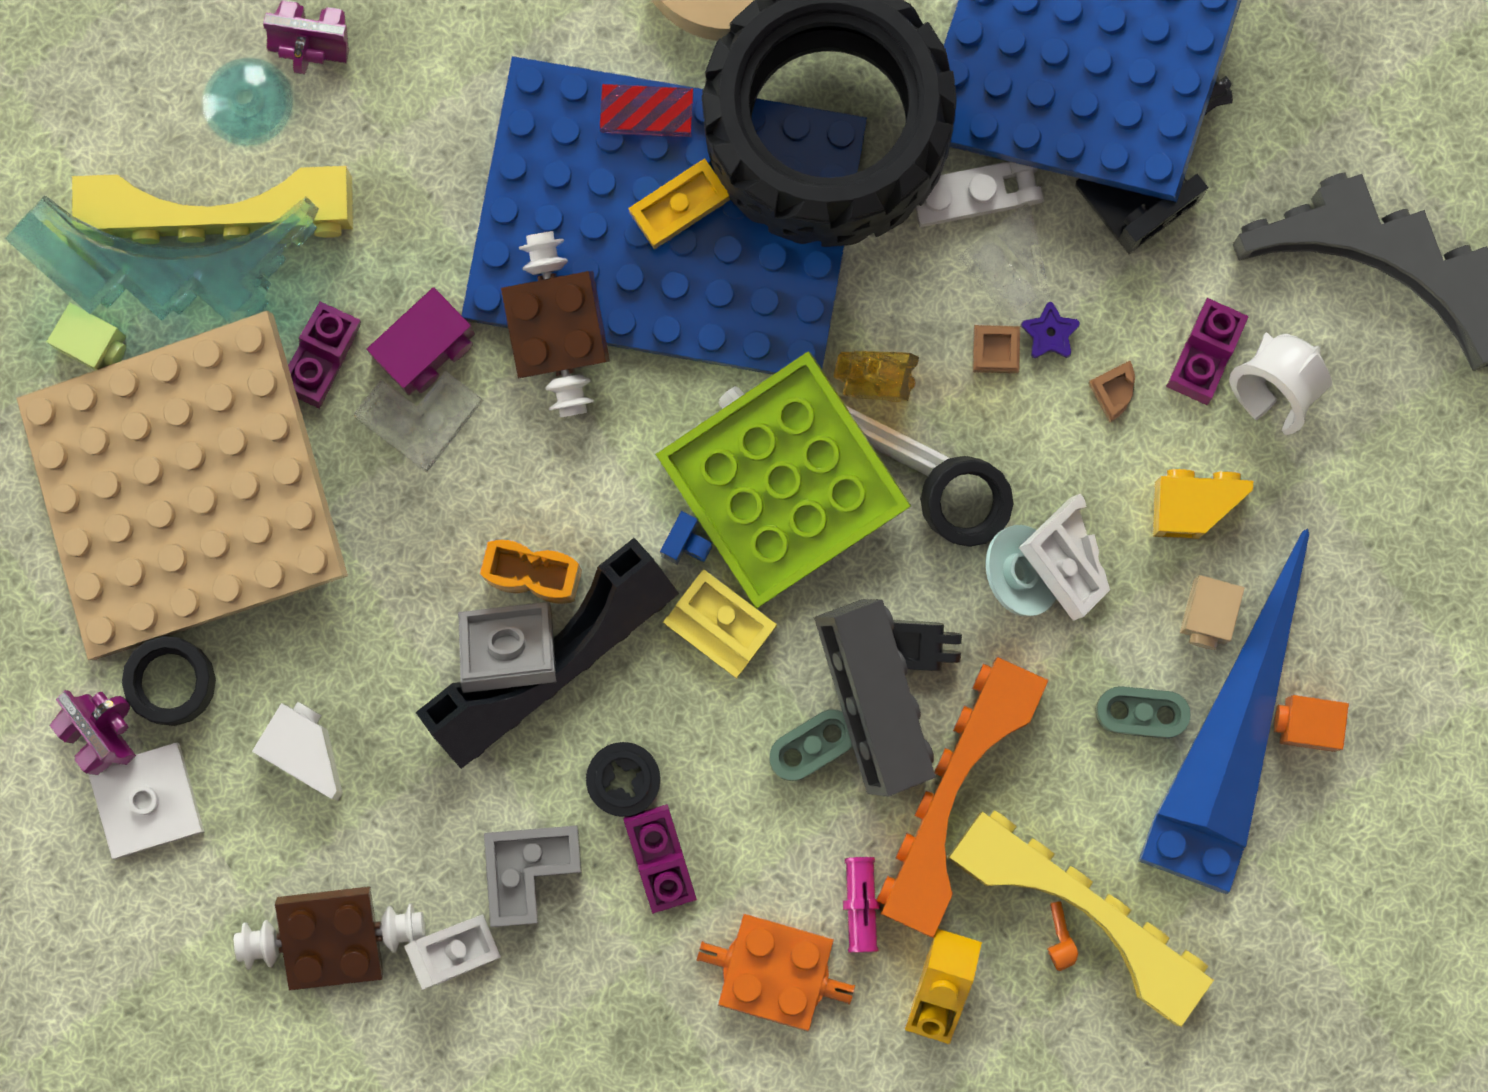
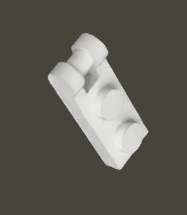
(978, 193)

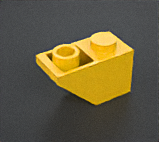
(1194, 505)
(943, 986)

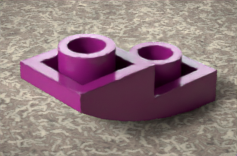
(1207, 351)
(321, 352)
(660, 858)

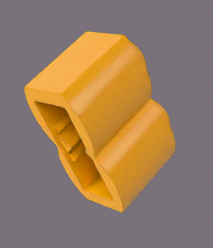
(519, 570)

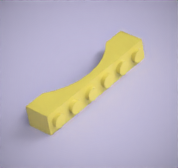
(127, 212)
(1159, 975)

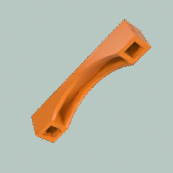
(922, 884)

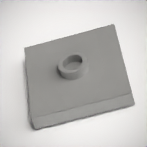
(506, 647)

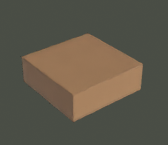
(996, 349)

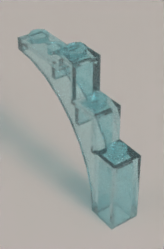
(97, 265)

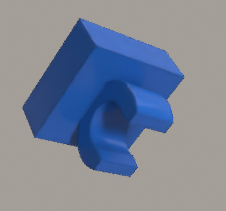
(683, 540)

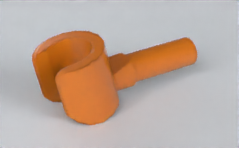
(1063, 953)

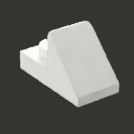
(452, 951)

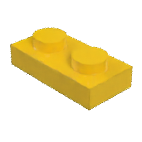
(679, 203)

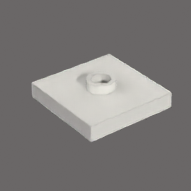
(146, 801)

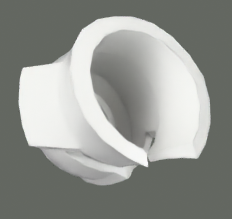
(1292, 367)

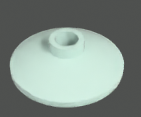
(1019, 592)

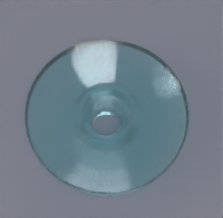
(260, 117)

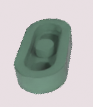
(1142, 712)
(812, 746)

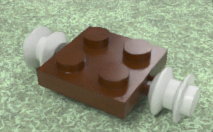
(555, 324)
(328, 937)

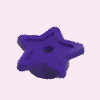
(1044, 343)

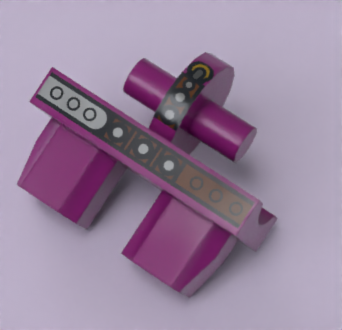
(304, 38)
(100, 724)

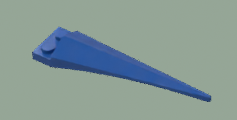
(1213, 796)

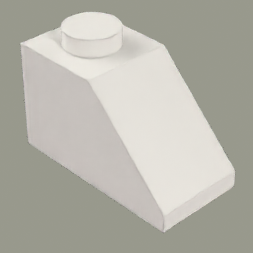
(301, 748)

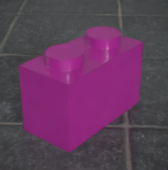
(422, 342)

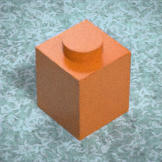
(1312, 723)

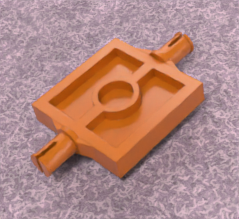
(775, 972)

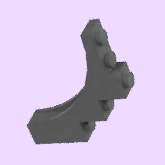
(1400, 247)

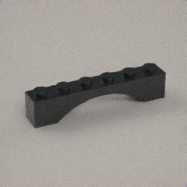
(621, 598)

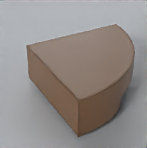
(1114, 390)

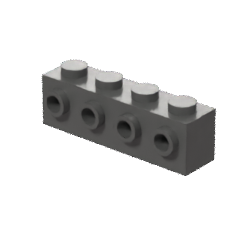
(875, 697)

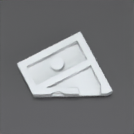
(1068, 559)

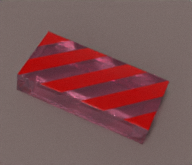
(646, 110)

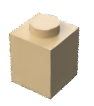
(1211, 612)

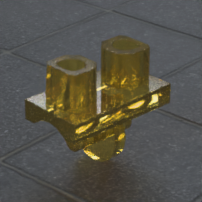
(876, 374)

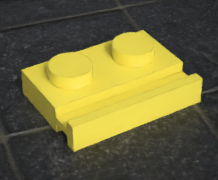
(720, 623)

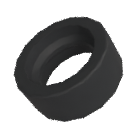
(995, 520)
(139, 661)

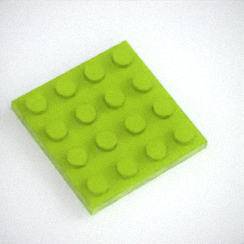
(783, 480)

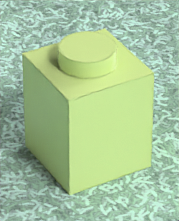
(87, 339)

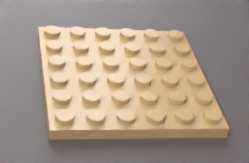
(181, 486)

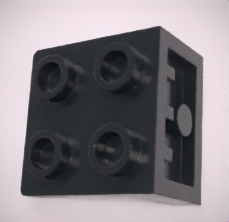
(1137, 216)

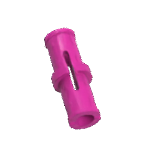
(861, 904)

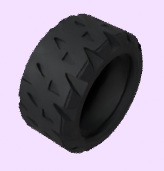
(827, 208)

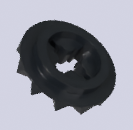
(601, 774)

